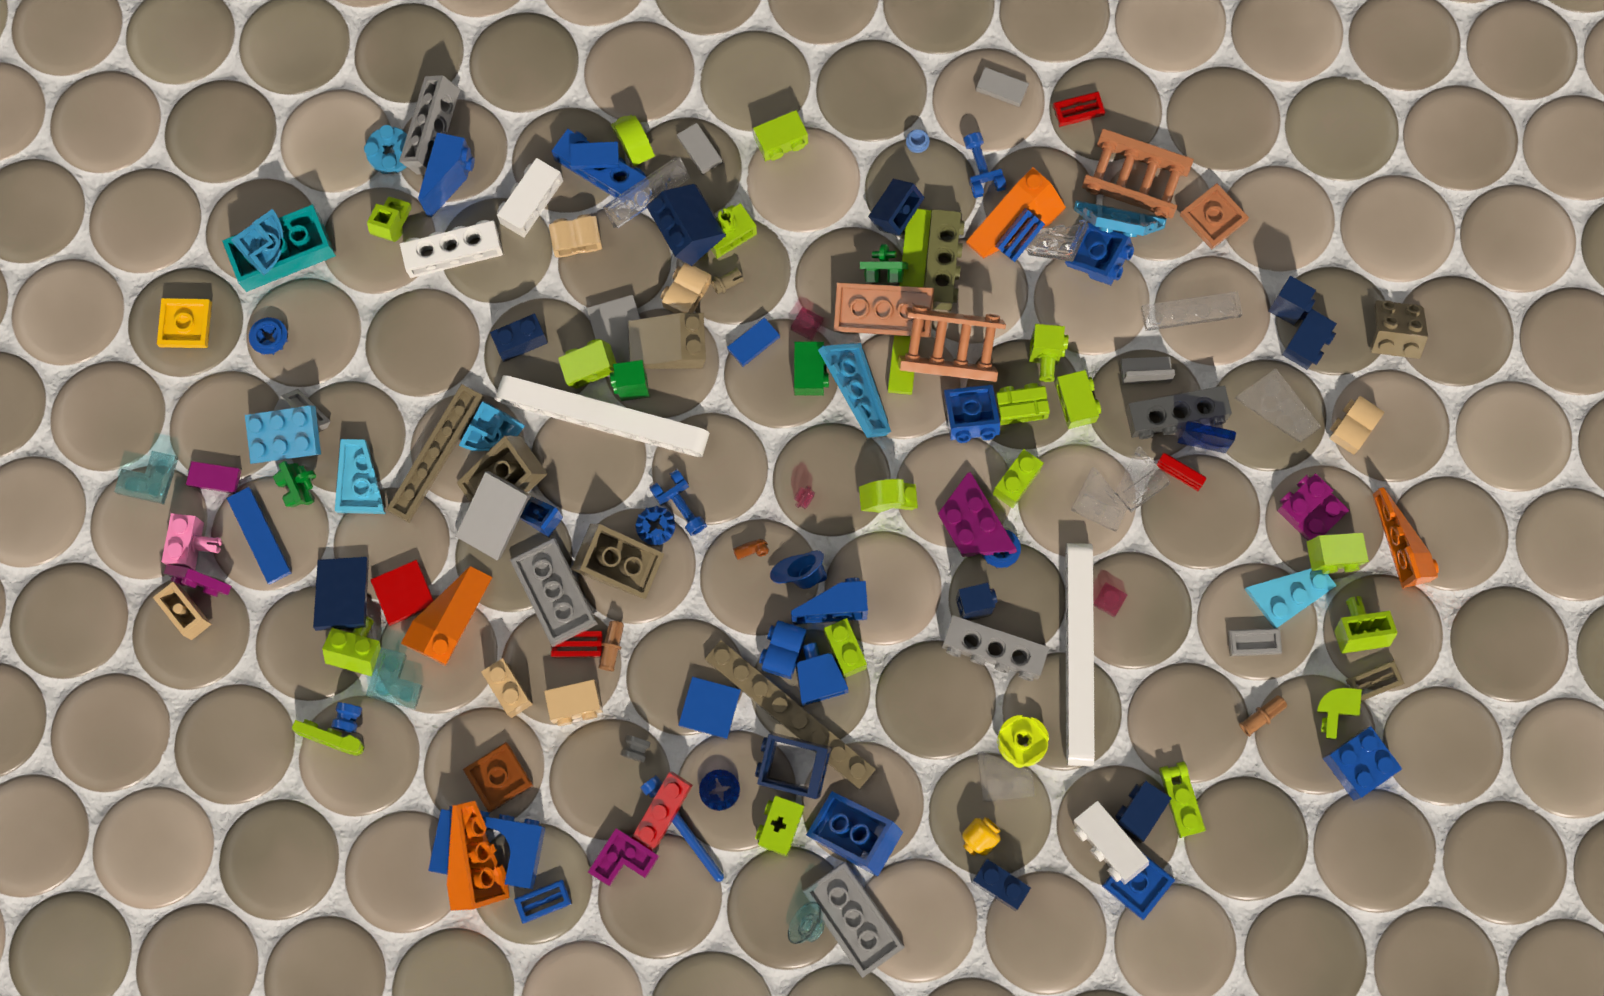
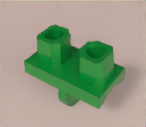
(895, 269)
(298, 482)

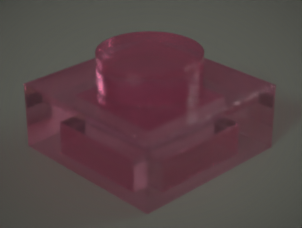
(807, 323)
(1110, 599)

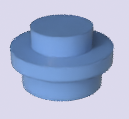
(917, 141)

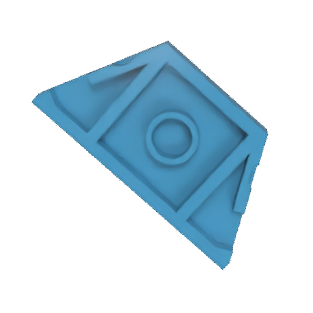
(1121, 220)

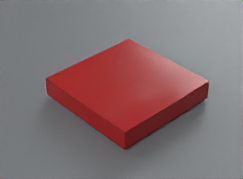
(402, 592)

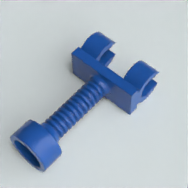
(974, 141)
(694, 524)

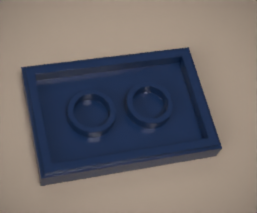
(341, 593)

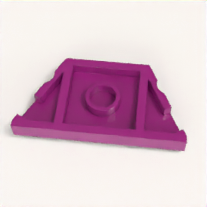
(973, 522)

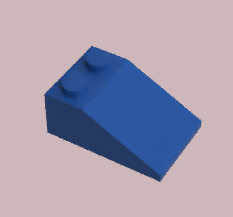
(445, 171)
(840, 602)
(855, 833)

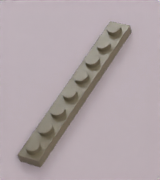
(788, 712)

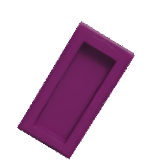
(213, 477)

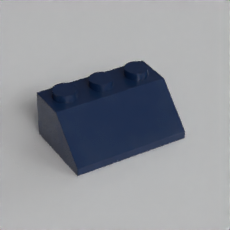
(686, 222)

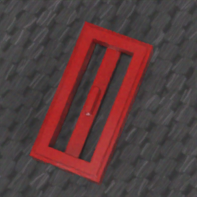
(1079, 117)
(1181, 471)
(585, 634)

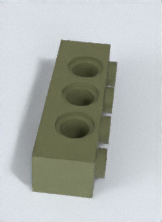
(944, 223)

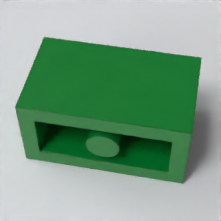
(809, 369)
(630, 380)

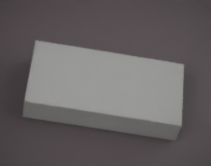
(1002, 87)
(699, 148)
(1255, 642)

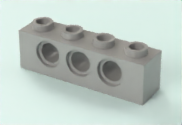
(430, 116)
(1034, 653)

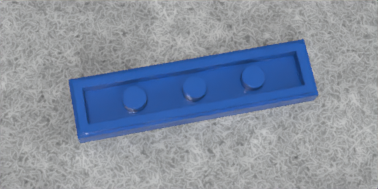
(259, 535)

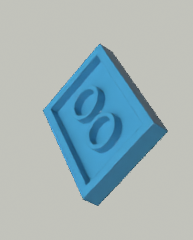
(282, 434)

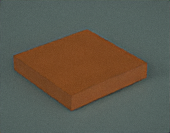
(498, 777)

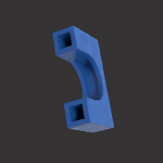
(523, 839)

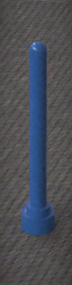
(651, 788)

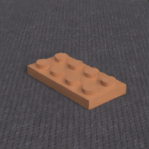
(880, 308)

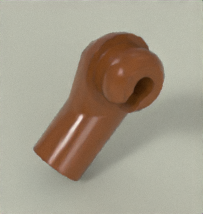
(757, 546)

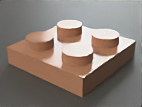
(1214, 216)

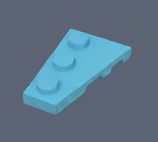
(356, 480)
(1289, 595)

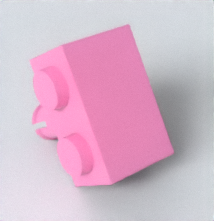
(186, 540)

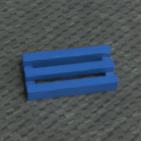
(1025, 241)
(564, 893)

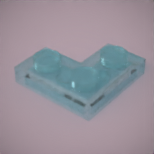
(152, 485)
(386, 681)

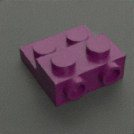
(1312, 507)

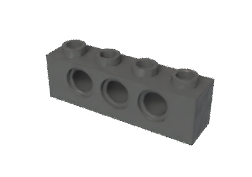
(1213, 399)

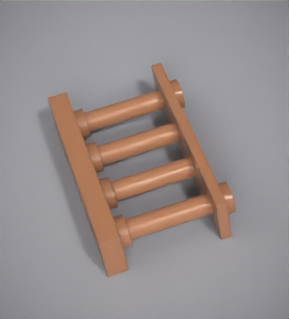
(1144, 152)
(960, 367)

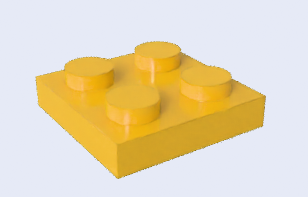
(184, 323)

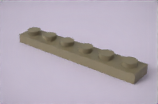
(435, 453)

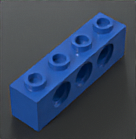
(604, 178)

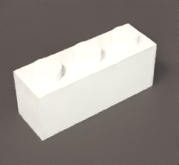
(529, 197)
(1110, 843)

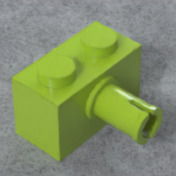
(738, 229)
(1047, 348)
(1364, 630)
(352, 650)

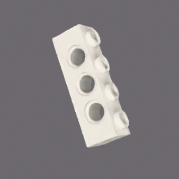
(462, 254)

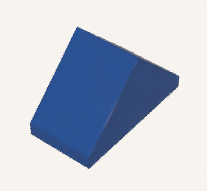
(541, 516)

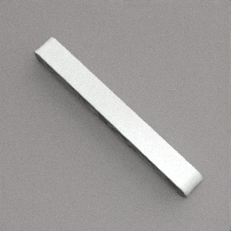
(602, 416)
(1079, 654)

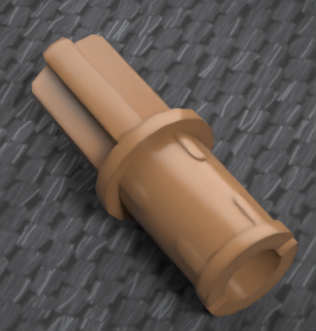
(611, 646)
(1263, 715)

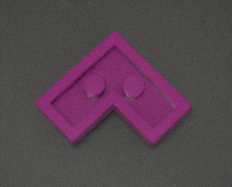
(192, 578)
(622, 851)

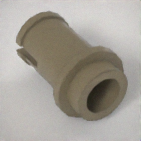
(727, 281)

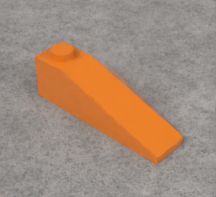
(1030, 192)
(1408, 551)
(443, 622)
(473, 870)

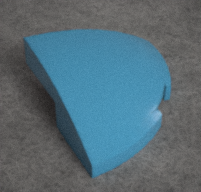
(261, 242)
(489, 428)

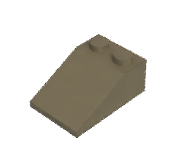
(668, 341)
(509, 460)
(617, 560)

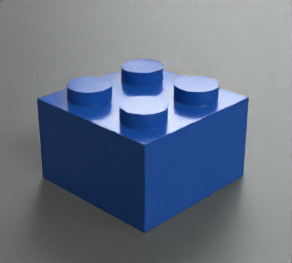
(1362, 763)

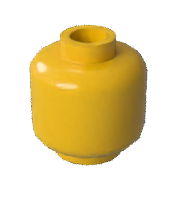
(981, 836)

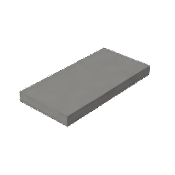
(553, 592)
(854, 919)

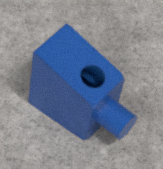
(819, 676)

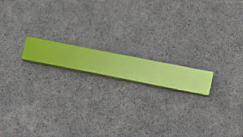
(915, 254)

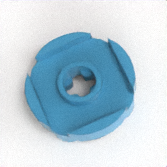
(376, 146)

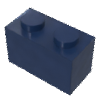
(896, 206)
(1293, 301)
(518, 337)
(1309, 339)
(976, 601)
(1142, 811)
(1001, 885)

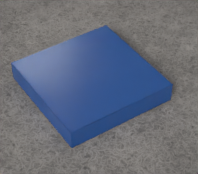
(709, 707)
(1143, 890)

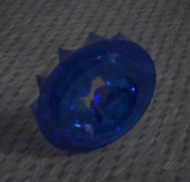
(709, 783)

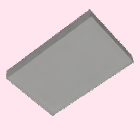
(611, 324)
(492, 515)

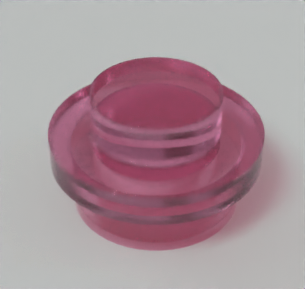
(804, 497)

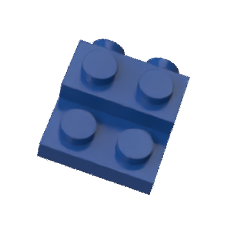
(1102, 254)
(972, 413)

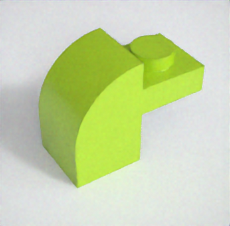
(633, 139)
(388, 219)
(888, 494)
(1335, 703)

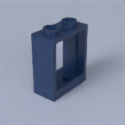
(818, 773)

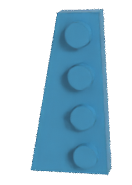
(855, 381)

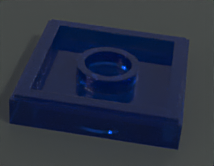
(1206, 437)

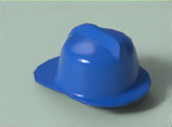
(802, 570)

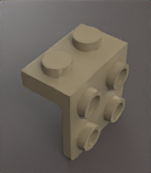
(1399, 329)

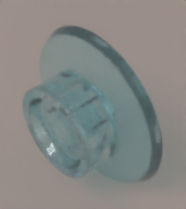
(806, 924)

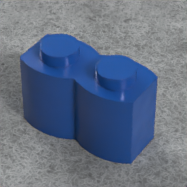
(783, 649)

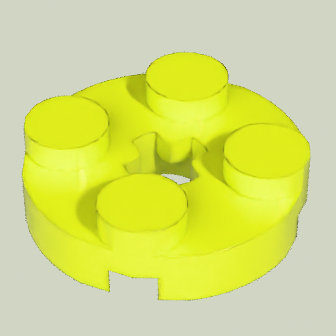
(1025, 727)

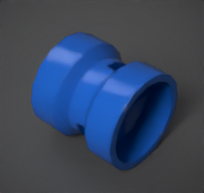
(346, 717)

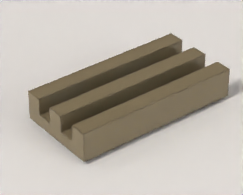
(1395, 673)

